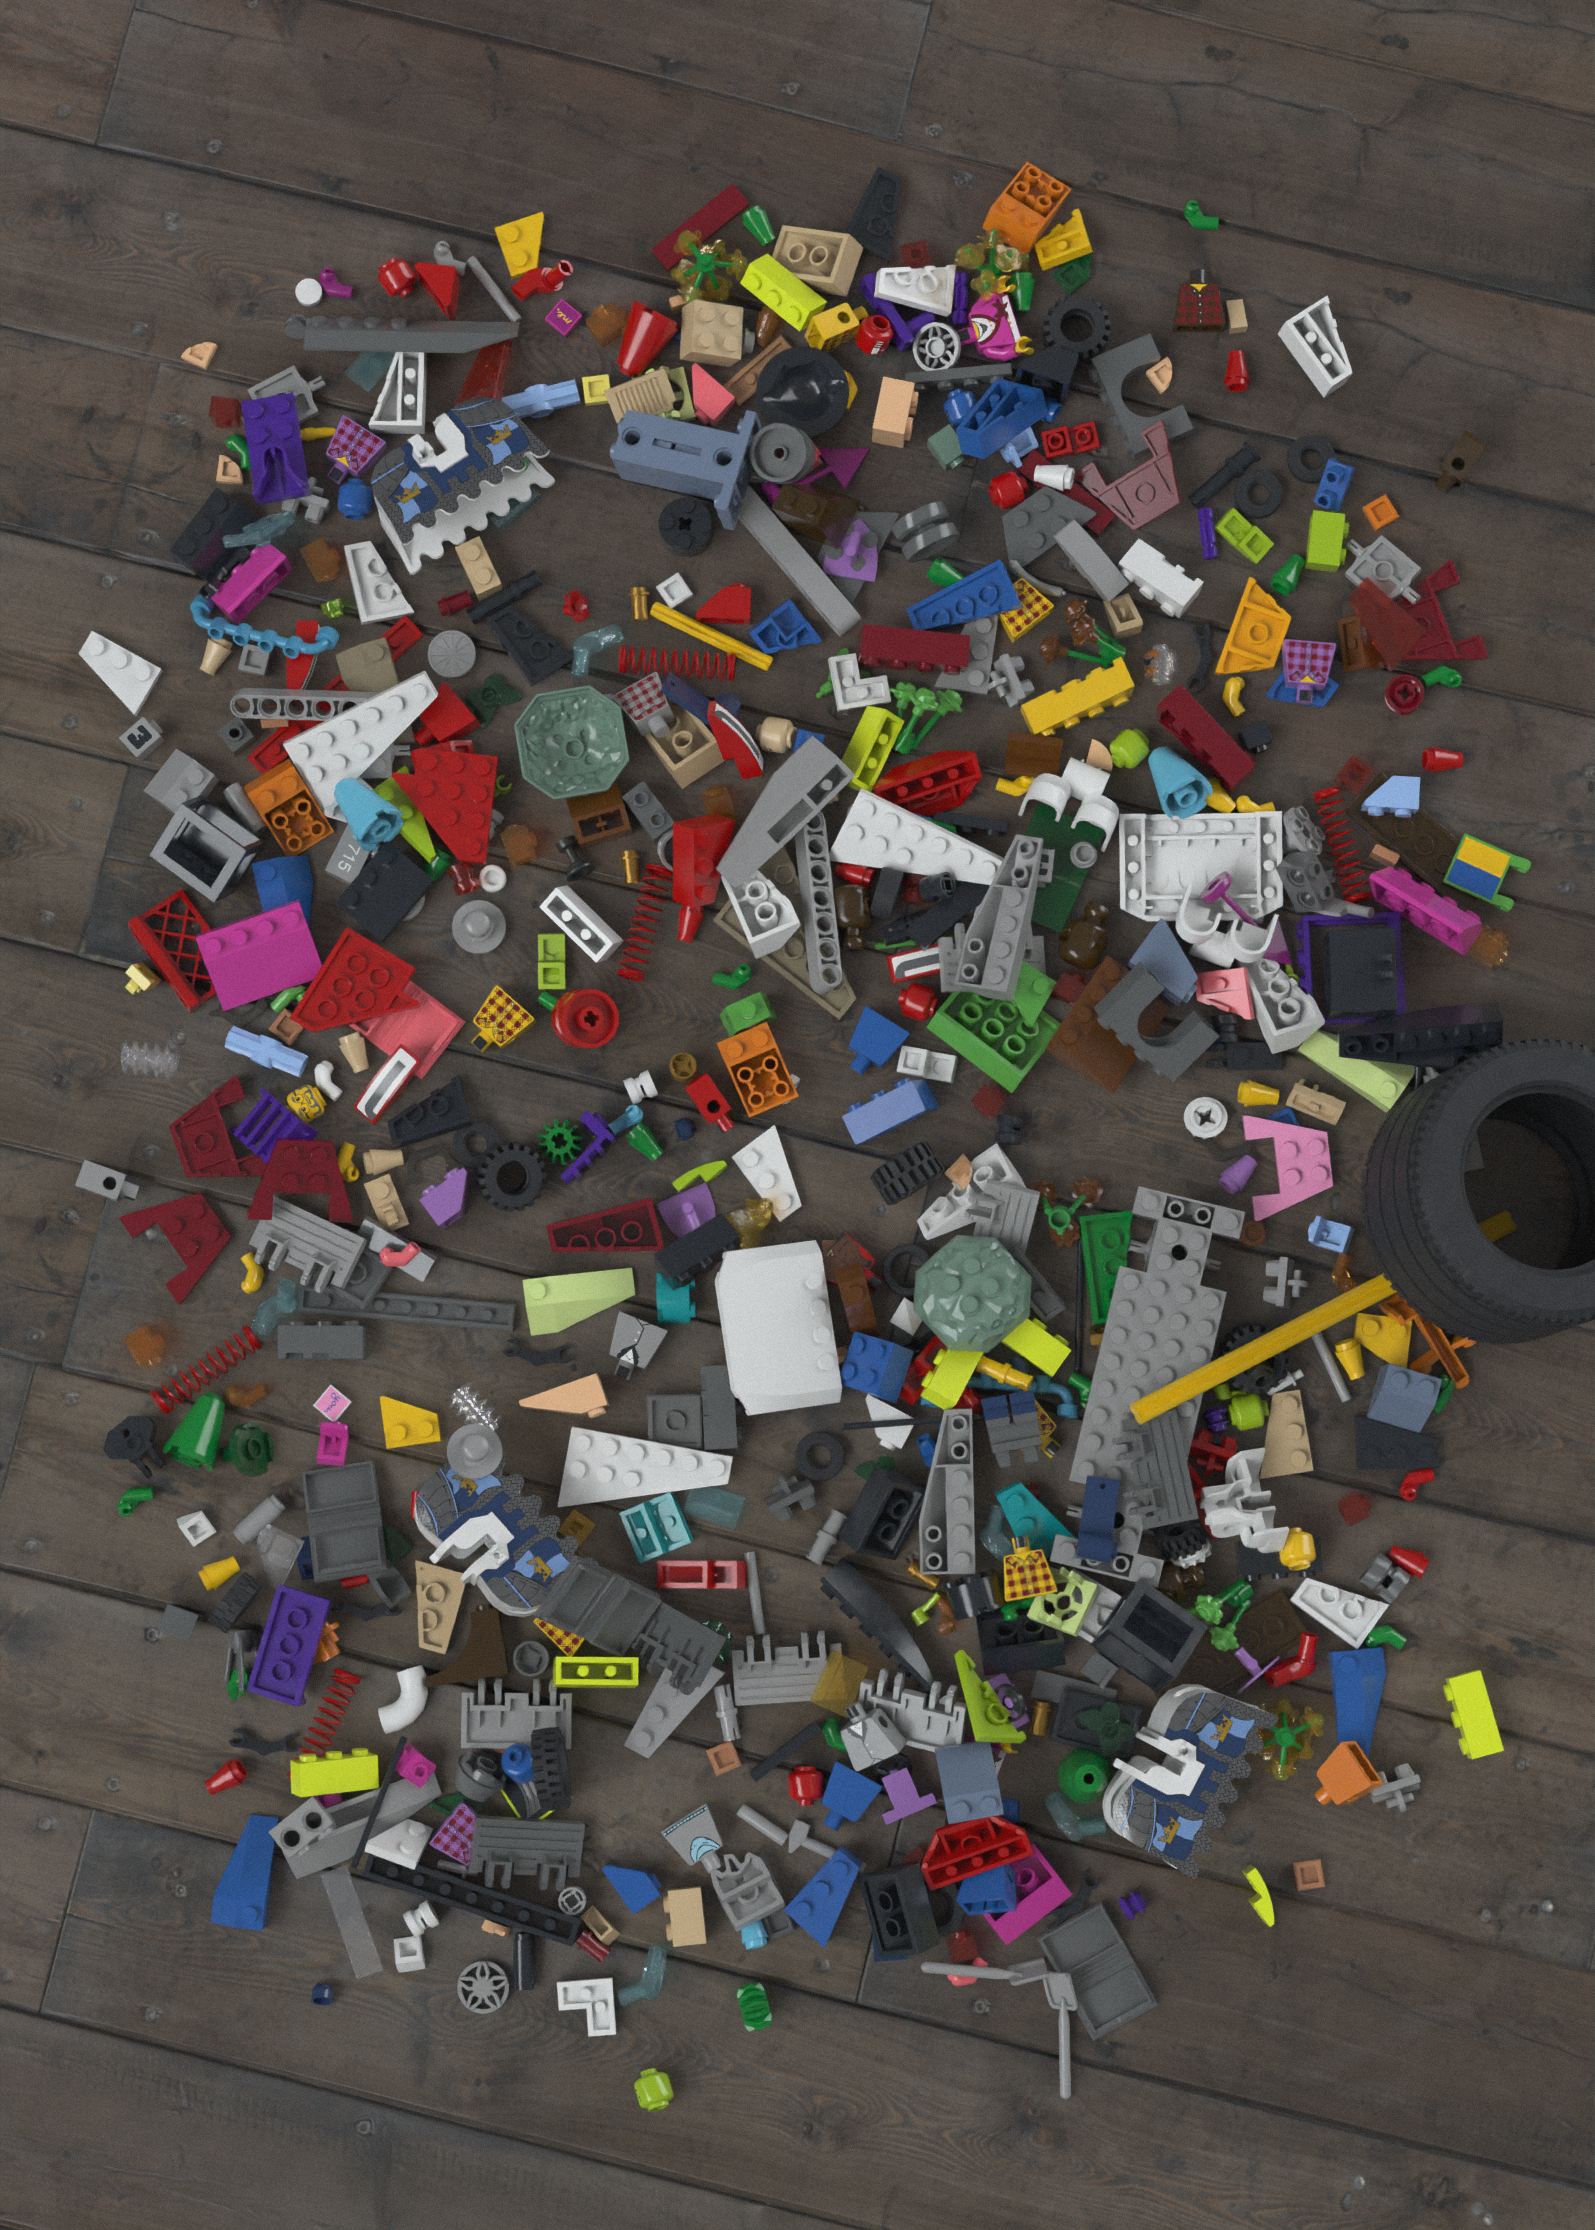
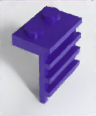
(287, 1126)
(597, 1127)

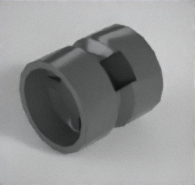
(1376, 1573)
(531, 1658)

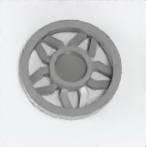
(936, 347)
(483, 1987)

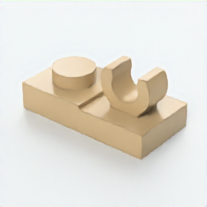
(1315, 1103)
(387, 1203)

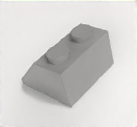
(180, 781)

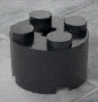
(685, 512)
(974, 1594)

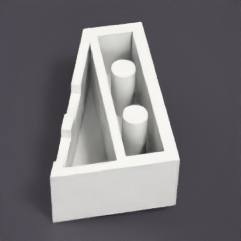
(1317, 347)
(403, 398)
(1159, 578)

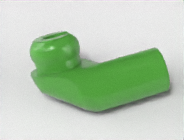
(287, 996)

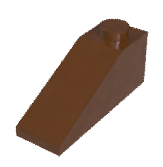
(856, 1300)

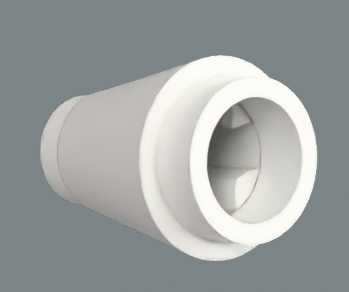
(1055, 476)

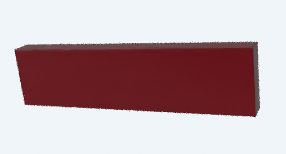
(707, 220)
(1078, 494)

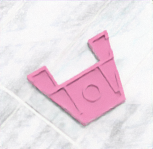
(1300, 1163)

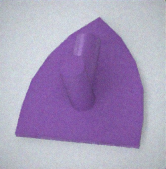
(851, 547)
(687, 1210)
(1251, 1665)

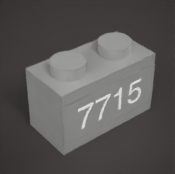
(348, 858)

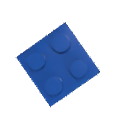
(875, 1367)

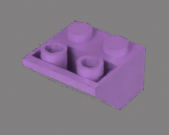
(449, 1199)

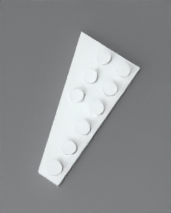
(357, 736)
(894, 838)
(620, 1466)

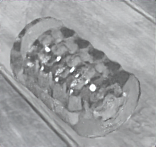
(149, 1060)
(473, 1408)

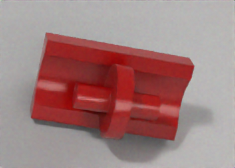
(1209, 1455)

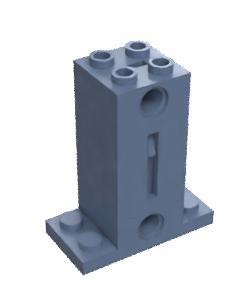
(688, 458)

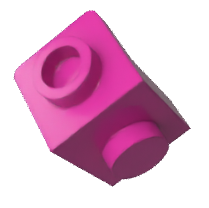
(332, 1443)
(414, 1766)

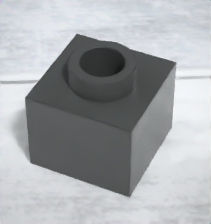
(240, 743)

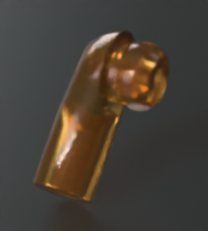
(1340, 1275)
(244, 1398)
(948, 1621)

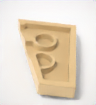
(1286, 1437)
(438, 1605)

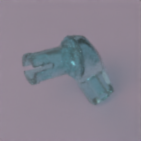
(592, 643)
(275, 1309)
(992, 1534)
(1068, 1821)
(651, 1980)

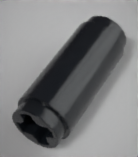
(524, 1961)

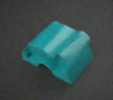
(675, 1305)

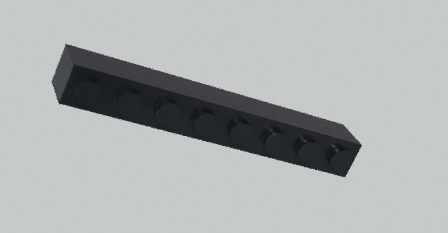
(476, 1899)

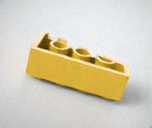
(1079, 700)

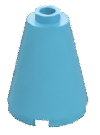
(1178, 784)
(367, 814)

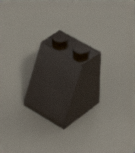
(816, 512)

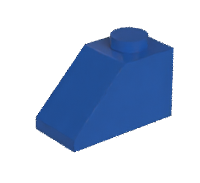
(633, 1885)

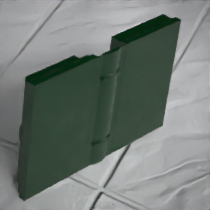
(1056, 900)

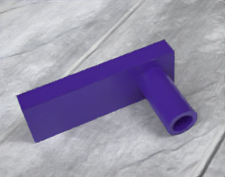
(903, 332)

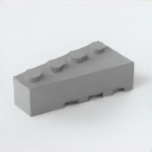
(665, 1712)

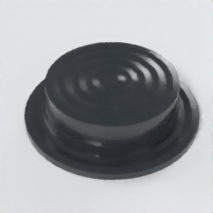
(803, 390)

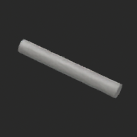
(493, 289)
(1331, 1367)
(754, 1592)

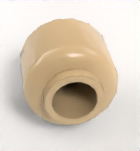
(776, 735)

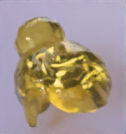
(751, 1221)

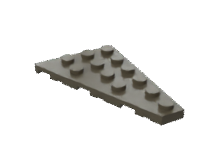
(791, 958)

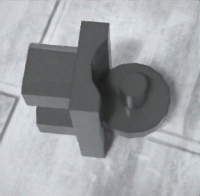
(788, 1492)

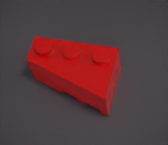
(696, 853)

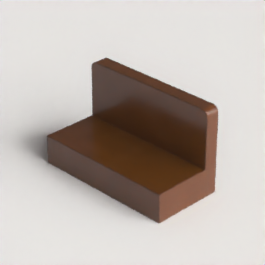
(1357, 646)
(1032, 754)

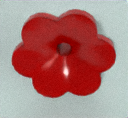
(576, 606)

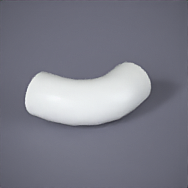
(409, 1704)

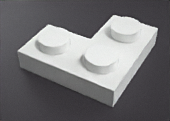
(851, 690)
(595, 1997)

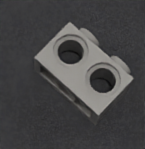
(298, 1821)

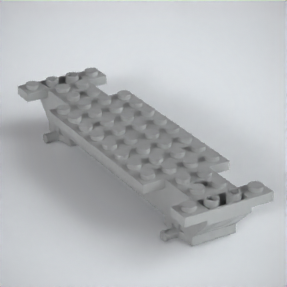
(1152, 1336)

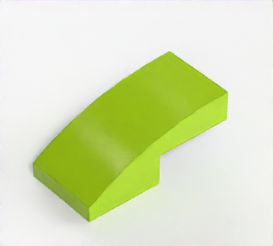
(1243, 535)
(551, 961)
(706, 1172)

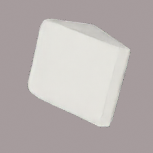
(409, 1954)

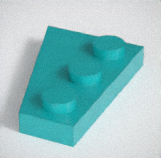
(1030, 1517)

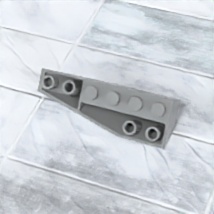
(784, 808)
(1001, 926)
(948, 1502)
(350, 1820)

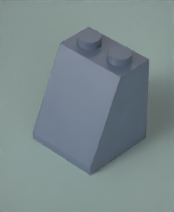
(1168, 962)
(1403, 1398)
(969, 1781)

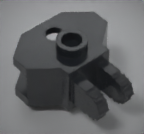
(135, 1446)

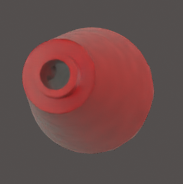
(644, 338)

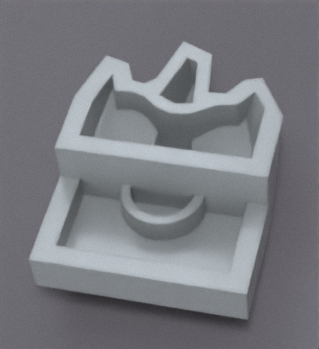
(746, 1890)

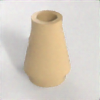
(215, 655)
(354, 1050)
(380, 1160)

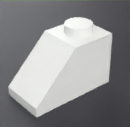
(891, 1436)

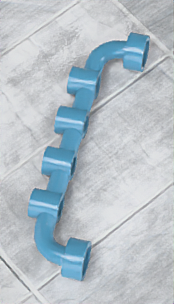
(202, 608)
(1040, 1385)

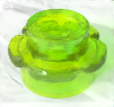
(332, 608)

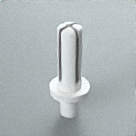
(1289, 1379)
(456, 1868)

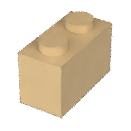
(479, 568)
(686, 1916)

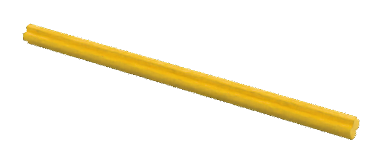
(1283, 1337)

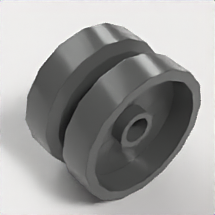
(780, 439)
(925, 532)

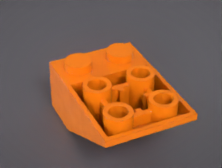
(1026, 207)
(288, 809)
(757, 1069)

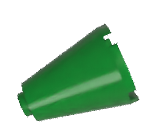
(199, 1433)
(1072, 1771)

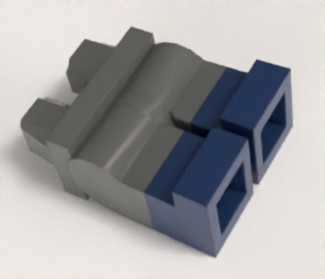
(1016, 1435)

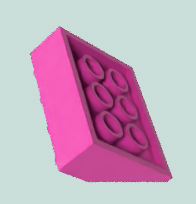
(1425, 909)
(260, 955)

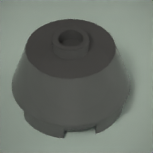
(479, 1775)

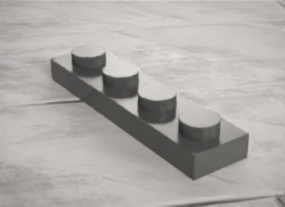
(968, 376)

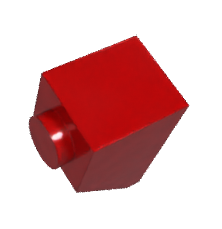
(728, 606)

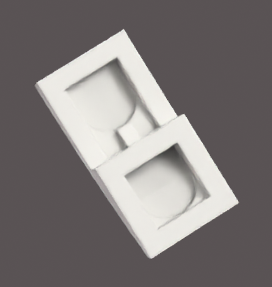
(927, 1064)

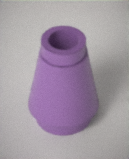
(1237, 1175)

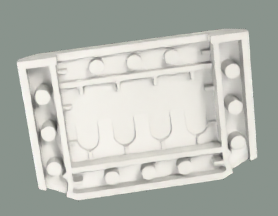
(1168, 853)
(778, 1328)

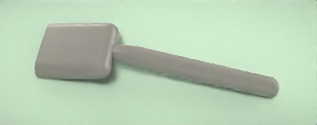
(1016, 1973)
(1062, 1996)

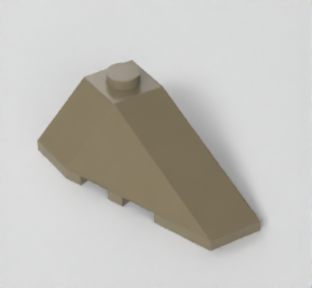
(372, 669)

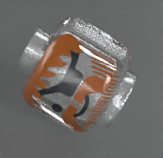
(1161, 665)

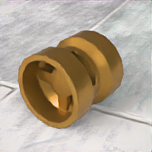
(682, 1063)

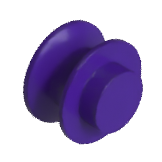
(1216, 1418)
(1132, 1904)

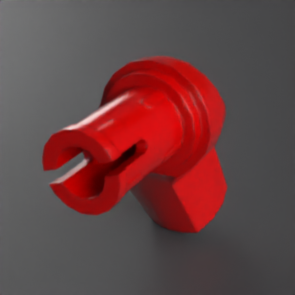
(542, 280)
(1296, 1666)

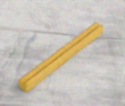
(711, 636)

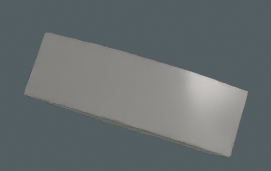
(1091, 560)

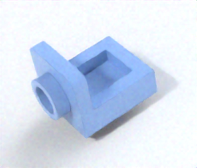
(1019, 447)
(1330, 1235)

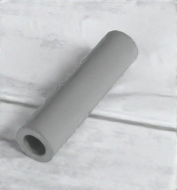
(762, 1824)

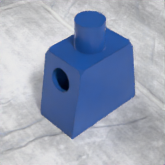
(875, 1041)
(847, 1795)
(989, 1892)

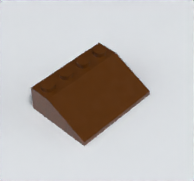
(1088, 1045)

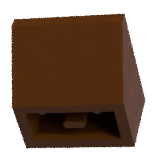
(599, 817)

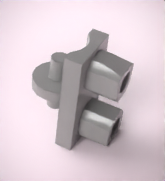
(316, 505)
(1007, 682)
(1282, 1293)
(1405, 1783)

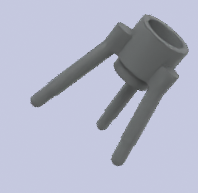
(239, 1643)

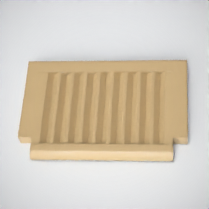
(644, 394)

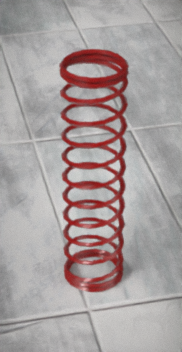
(730, 658)
(1325, 793)
(632, 973)
(252, 1339)
(355, 1681)

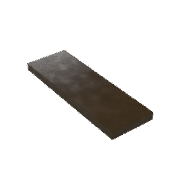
(1420, 842)
(1262, 1631)

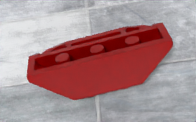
(931, 782)
(971, 1849)

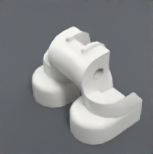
(1082, 783)
(1245, 944)
(1225, 1510)

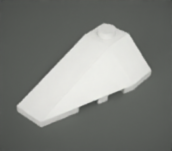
(763, 913)
(1280, 1006)
(948, 1211)

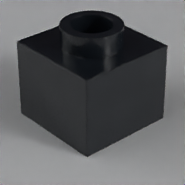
(1256, 738)

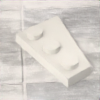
(919, 288)
(374, 589)
(121, 670)
(769, 1173)
(1338, 1610)

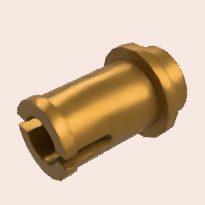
(639, 603)
(630, 866)
(929, 1580)
(1040, 1717)

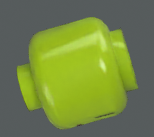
(1129, 748)
(1247, 1411)
(653, 2090)

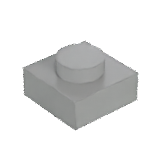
(254, 660)

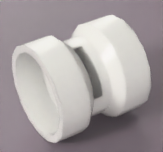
(634, 1089)
(418, 1924)

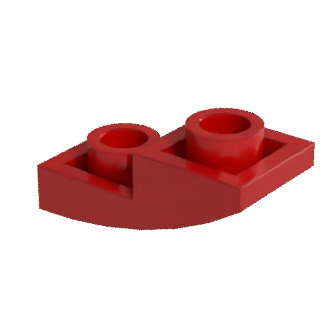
(1071, 441)

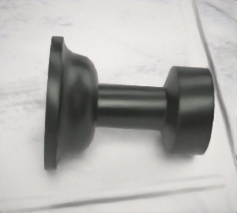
(578, 868)

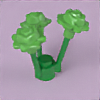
(923, 700)
(1208, 1610)

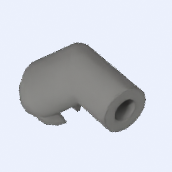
(444, 257)

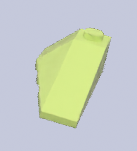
(1374, 1080)
(567, 1299)

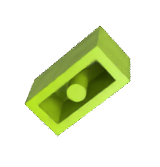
(1325, 541)

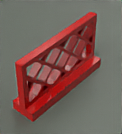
(162, 958)

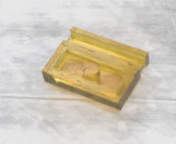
(838, 1683)

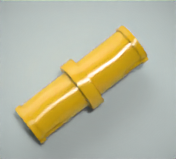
(1004, 1373)

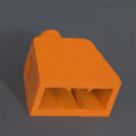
(1346, 1775)

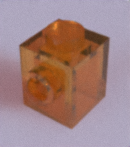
(606, 323)
(321, 560)
(519, 844)
(1490, 946)
(146, 1346)

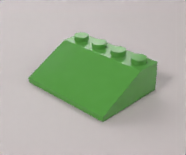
(993, 1035)

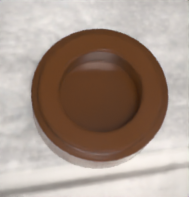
(1252, 1233)

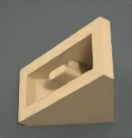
(1123, 616)

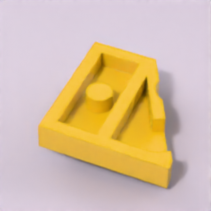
(521, 243)
(1064, 243)
(1384, 1337)
(408, 1424)

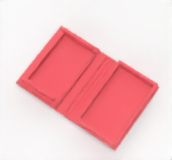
(422, 1030)

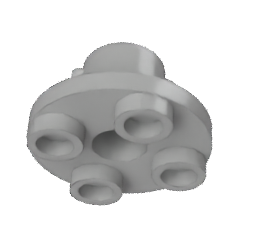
(1300, 832)
(479, 927)
(474, 1451)

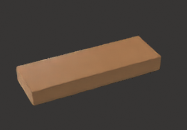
(744, 383)

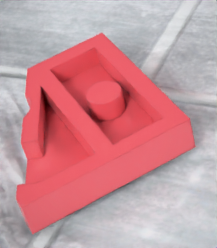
(1226, 990)

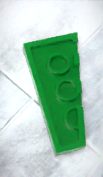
(1104, 1249)

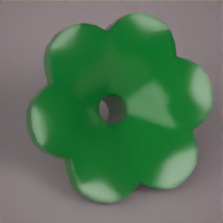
(233, 1687)

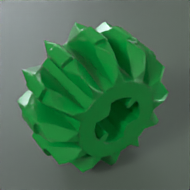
(552, 1147)
(754, 2006)

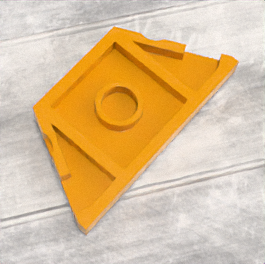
(1254, 634)

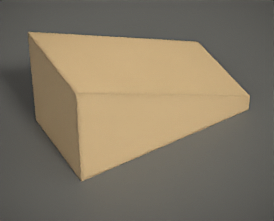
(1236, 316)
(600, 1925)

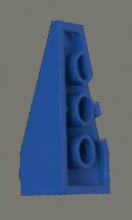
(284, 881)
(1356, 1693)
(246, 1883)

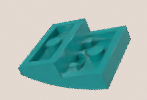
(656, 1527)

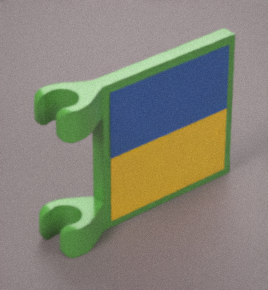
(1481, 869)

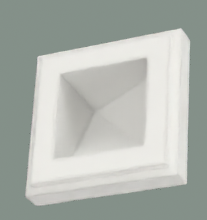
(906, 1317)
(196, 1527)

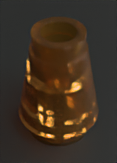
(766, 326)

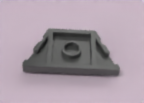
(1036, 520)
(880, 528)

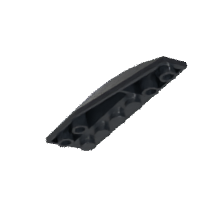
(1426, 1037)
(877, 1619)

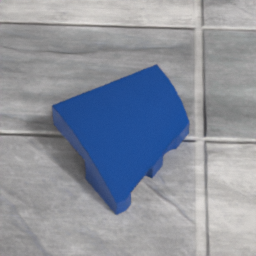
(783, 630)

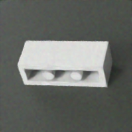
(581, 923)

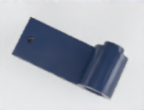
(694, 701)
(1097, 1520)

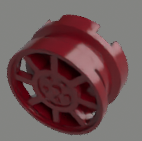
(1403, 694)

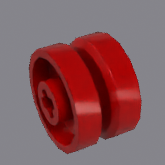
(600, 1022)

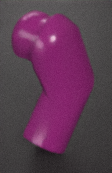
(332, 286)

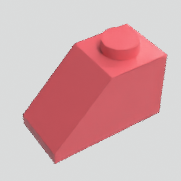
(709, 397)

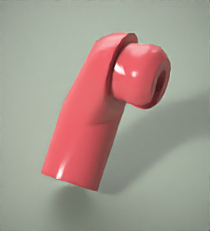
(399, 1259)
(963, 1980)

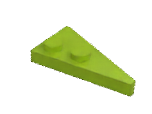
(414, 825)
(985, 1710)

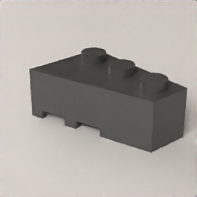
(321, 1341)
(719, 1409)

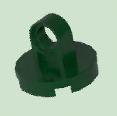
(249, 1449)

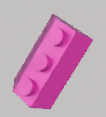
(251, 582)
(1037, 1894)

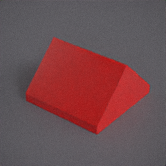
(441, 284)

